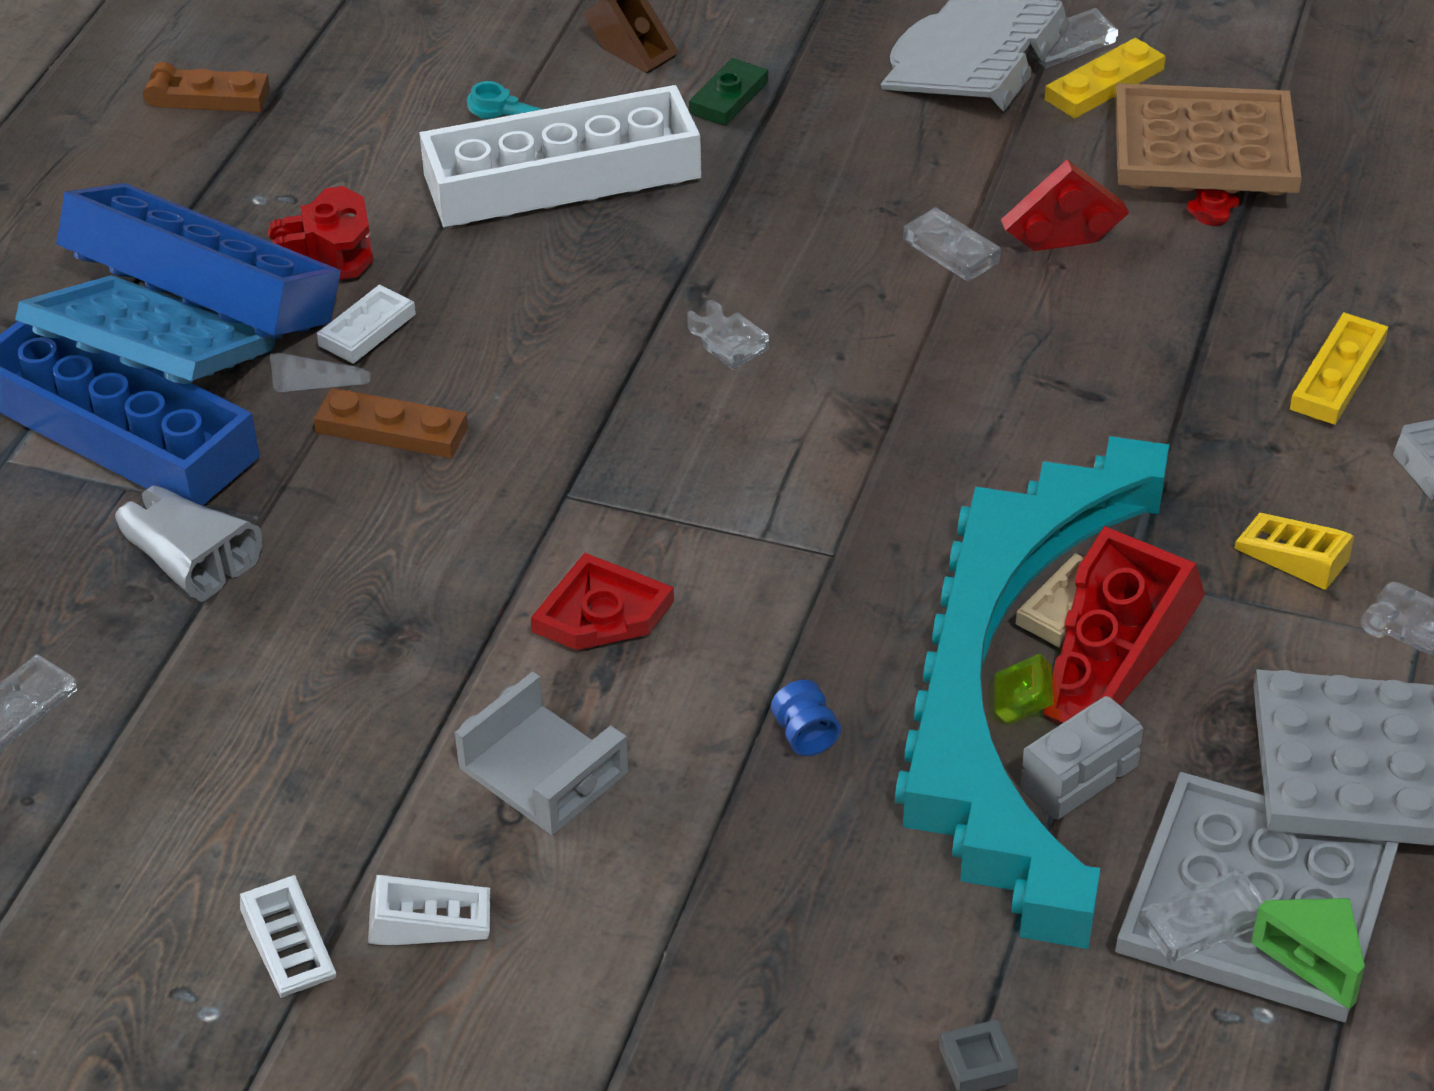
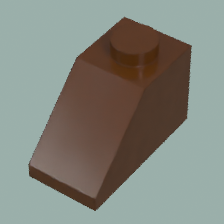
(631, 32)

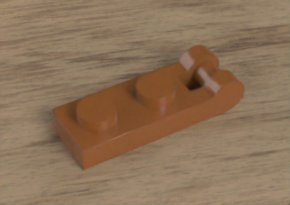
(206, 89)

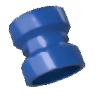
(806, 719)

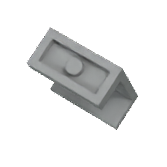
(537, 757)

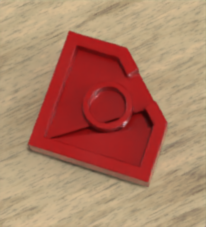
(1064, 211)
(601, 605)

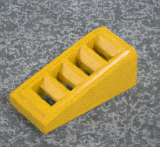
(1310, 550)

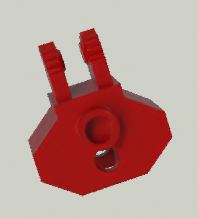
(327, 233)

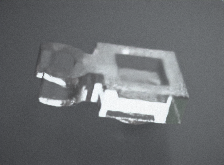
(729, 339)

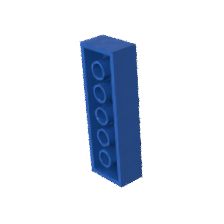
(198, 259)
(125, 415)

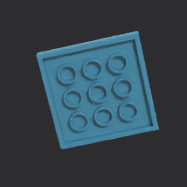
(143, 328)

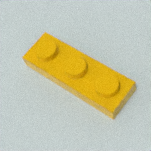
(1097, 80)
(1339, 368)

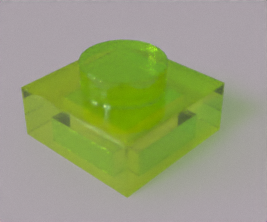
(1023, 688)

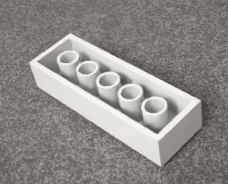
(560, 155)

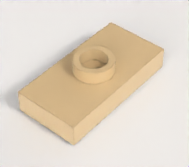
(1047, 609)

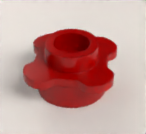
(1212, 206)

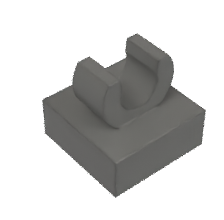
(978, 1057)

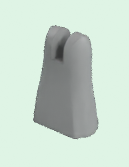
(190, 540)

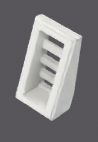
(273, 899)
(404, 926)

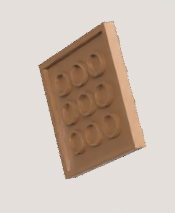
(1206, 139)

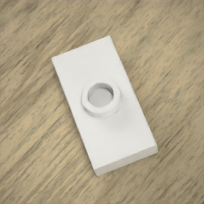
(366, 323)

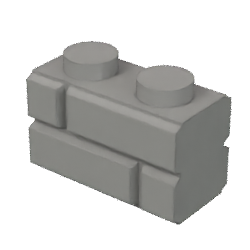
(1081, 757)

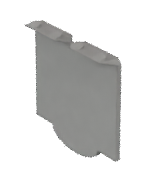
(976, 48)

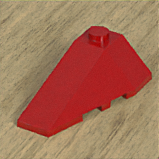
(1121, 621)

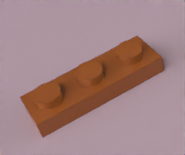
(391, 422)

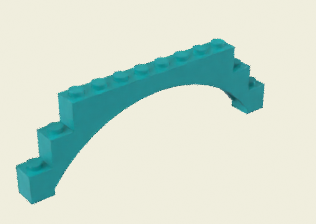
(955, 771)

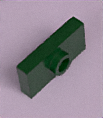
(728, 91)

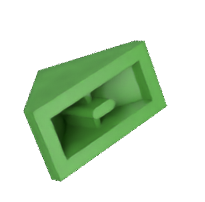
(1314, 942)

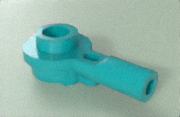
(492, 100)

